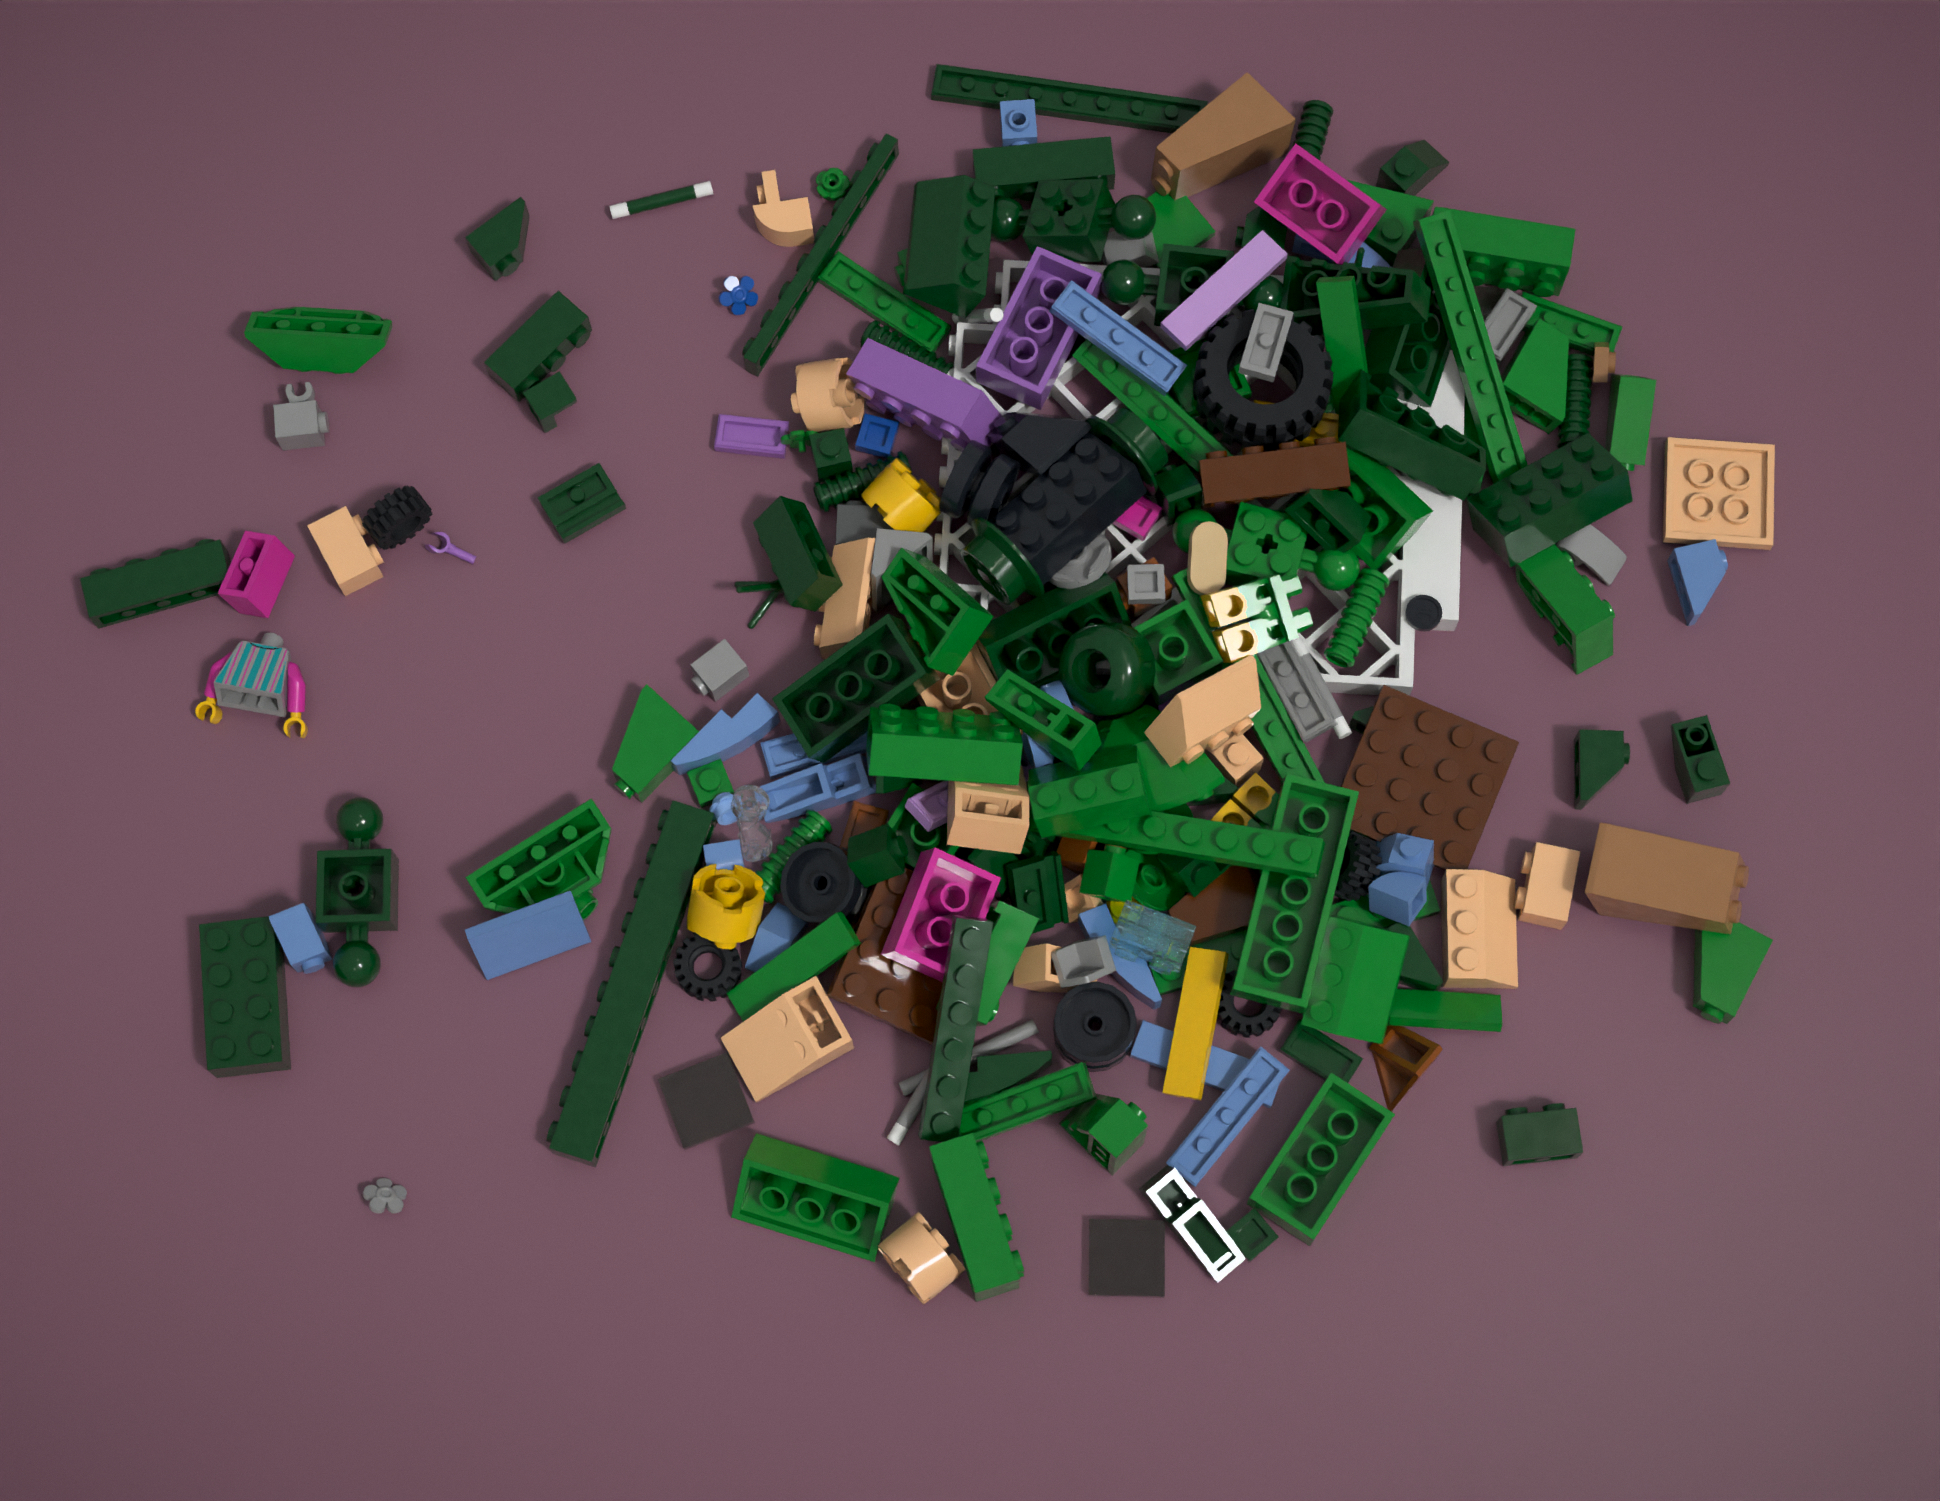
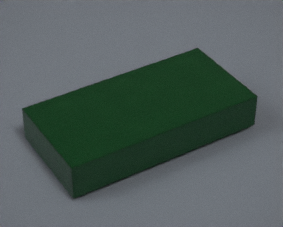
(1320, 1053)

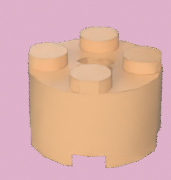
(827, 395)
(921, 1258)

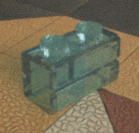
(1152, 937)

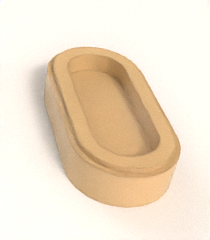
(1207, 558)

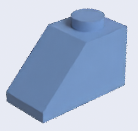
(1696, 575)
(1406, 854)
(301, 938)

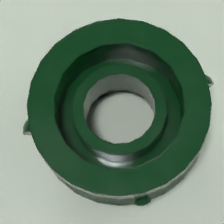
(1130, 666)

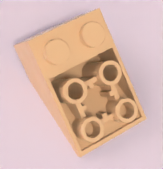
(988, 815)
(787, 1039)

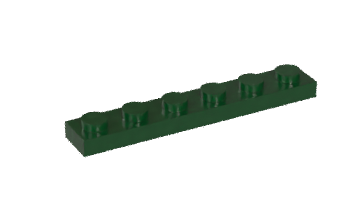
(955, 1028)

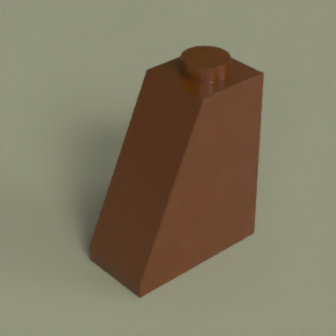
(1220, 907)

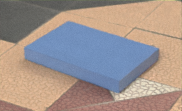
(528, 935)

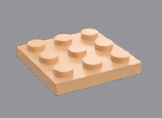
(1719, 493)

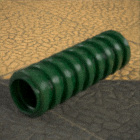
(1314, 126)
(892, 340)
(1577, 399)
(851, 484)

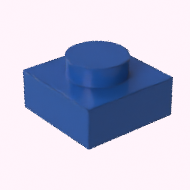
(877, 435)

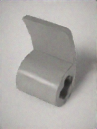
(1595, 551)

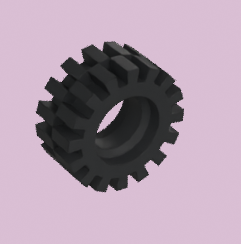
(397, 517)
(1359, 873)
(701, 987)
(1241, 1023)

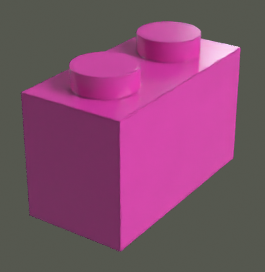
(256, 574)

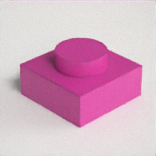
(1139, 518)

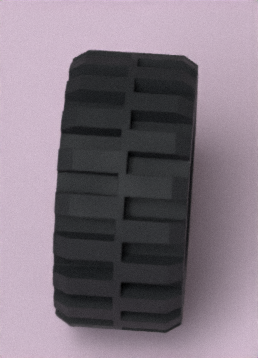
(1253, 422)

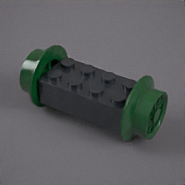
(1065, 507)

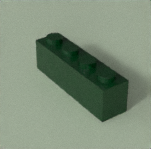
(1019, 168)
(155, 583)

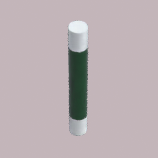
(661, 200)

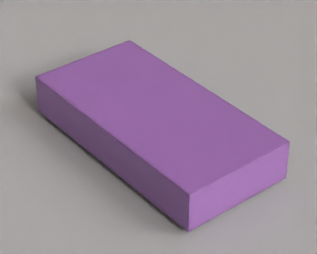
(751, 436)

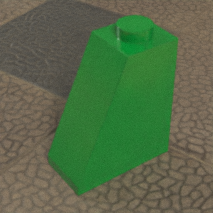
(1538, 376)
(1629, 418)
(649, 745)
(1725, 969)

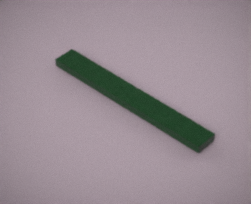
(1064, 99)

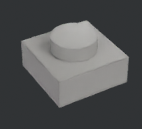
(1146, 584)

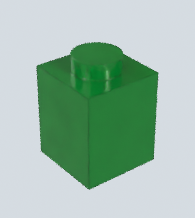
(1109, 874)

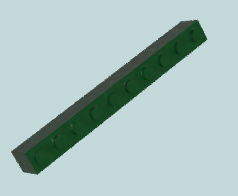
(632, 986)

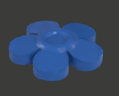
(738, 294)

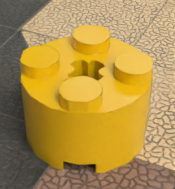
(902, 498)
(726, 905)

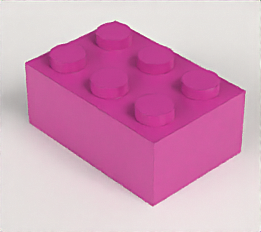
(1320, 205)
(935, 893)

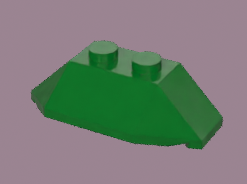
(318, 337)
(551, 862)

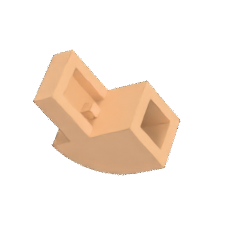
(782, 222)

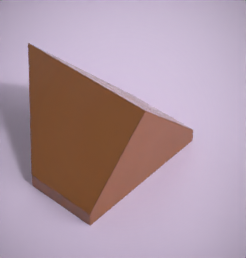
(1402, 1061)

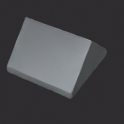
(886, 547)

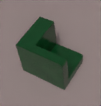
(549, 399)

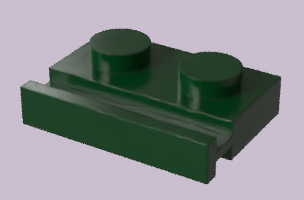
(581, 503)
(1039, 889)

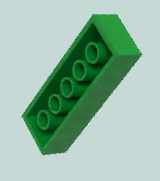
(1294, 910)

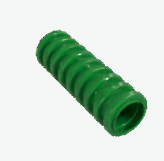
(1356, 617)
(809, 830)

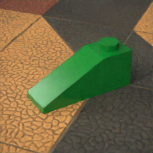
(1046, 720)

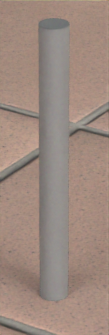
(984, 1049)

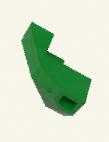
(1164, 784)

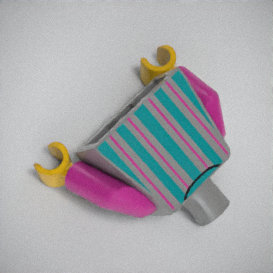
(257, 680)

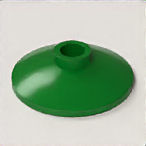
(1153, 885)

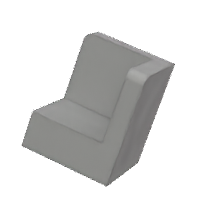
(1083, 961)

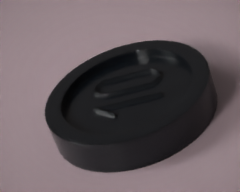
(1423, 613)

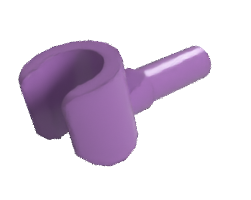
(450, 548)

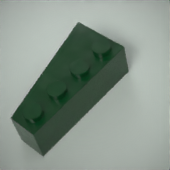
(1384, 293)
(1408, 439)

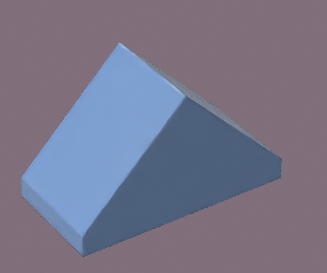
(774, 936)

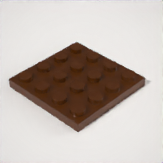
(1426, 776)
(882, 985)

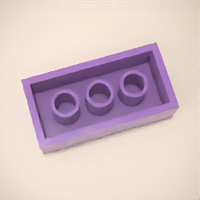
(1030, 340)
(922, 396)

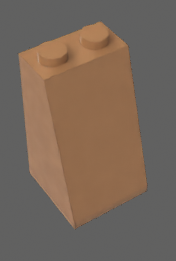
(1223, 140)
(1665, 880)

